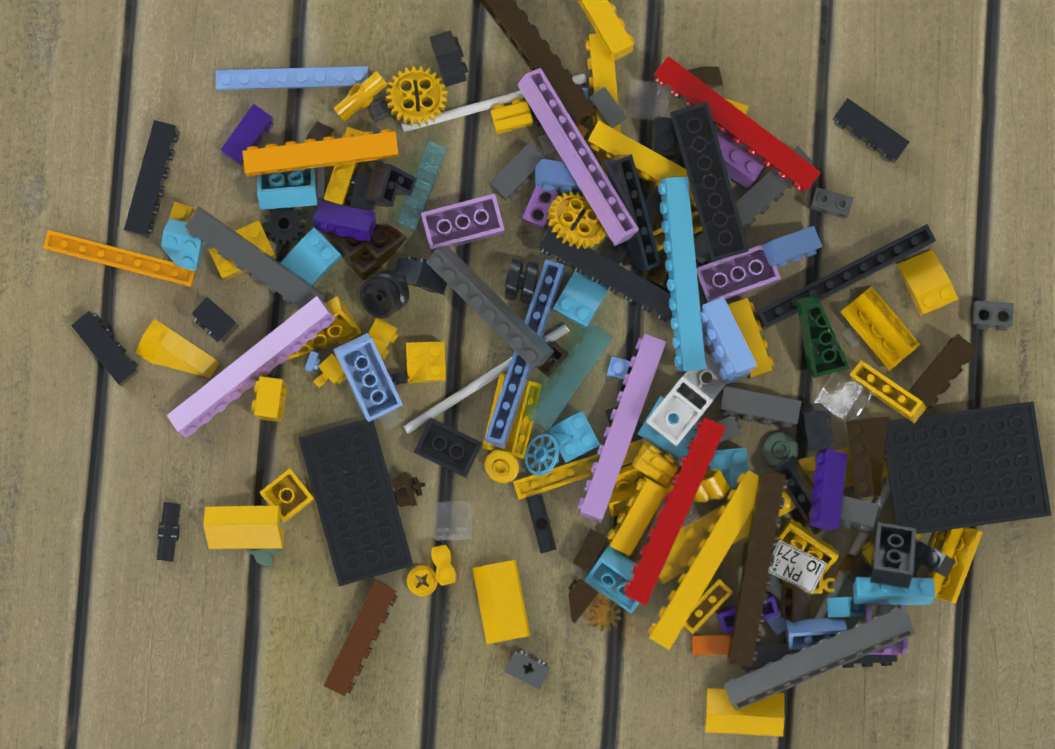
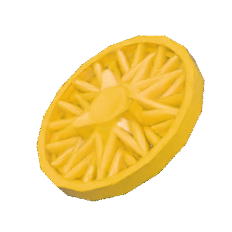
(501, 466)

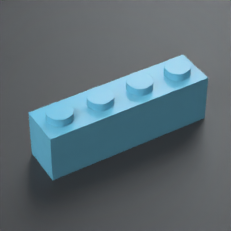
(919, 593)

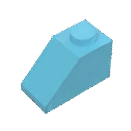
(844, 607)

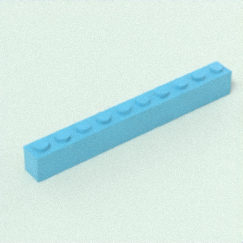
(682, 273)

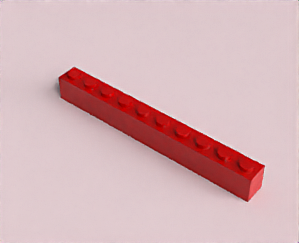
(737, 124)
(675, 511)

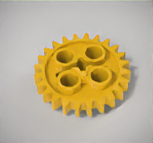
(398, 97)
(563, 214)

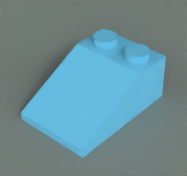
(312, 257)
(580, 299)

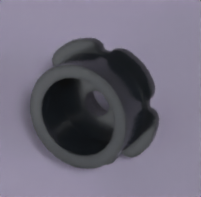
(400, 378)

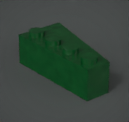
(819, 341)

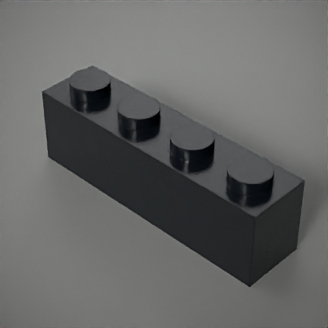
(870, 130)
(105, 348)
(798, 487)

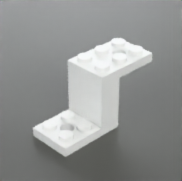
(688, 401)

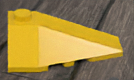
(340, 330)
(171, 350)

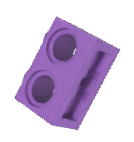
(537, 205)

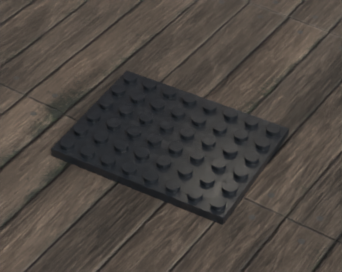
(966, 468)

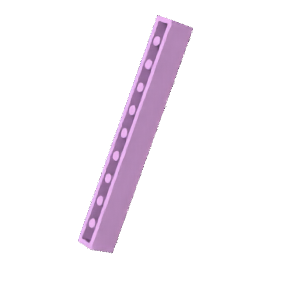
(577, 156)
(250, 366)
(622, 428)

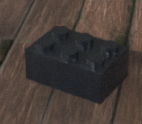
(448, 448)
(893, 555)

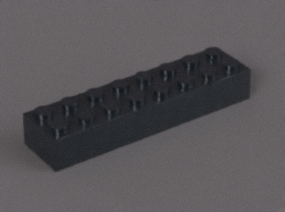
(709, 181)

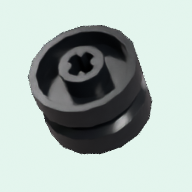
(520, 280)
(384, 294)

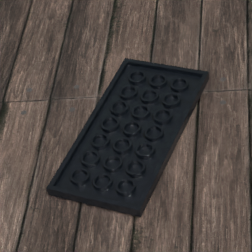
(356, 502)

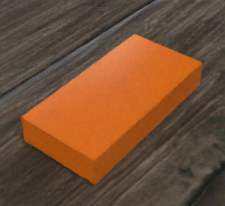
(710, 645)

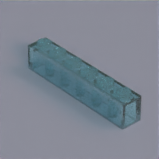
(570, 378)

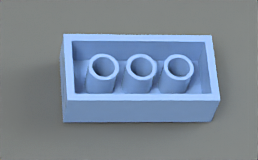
(725, 341)
(367, 377)

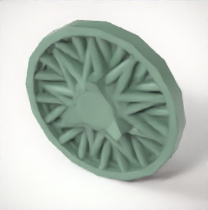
(779, 447)

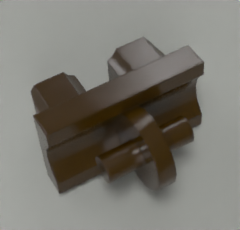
(409, 498)

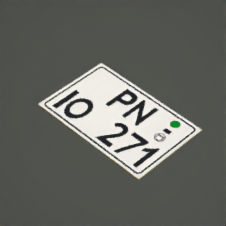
(796, 566)

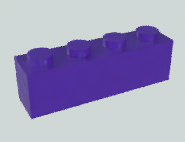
(827, 489)

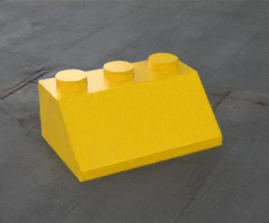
(806, 541)

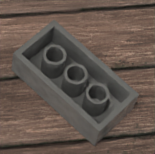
(759, 406)

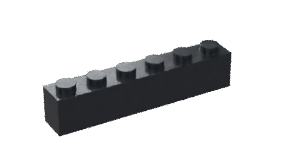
(151, 179)
(625, 181)

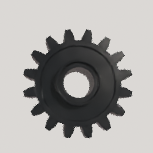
(288, 234)

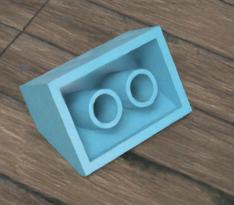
(657, 439)
(611, 576)

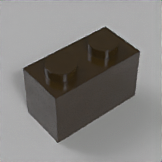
(589, 550)

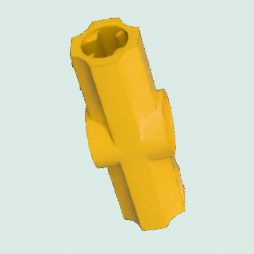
(360, 96)

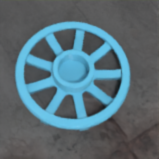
(542, 454)

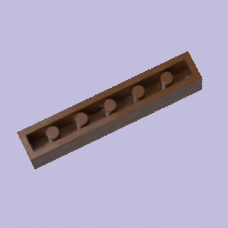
(360, 638)

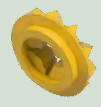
(431, 580)

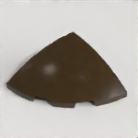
(368, 256)

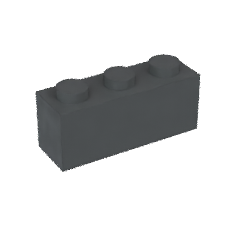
(516, 172)

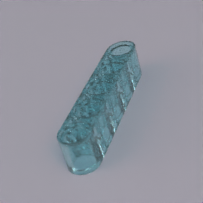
(426, 177)

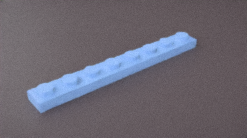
(290, 78)

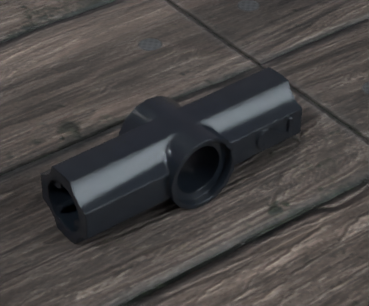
(168, 531)
(544, 536)

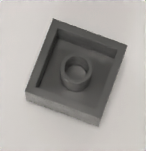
(859, 515)

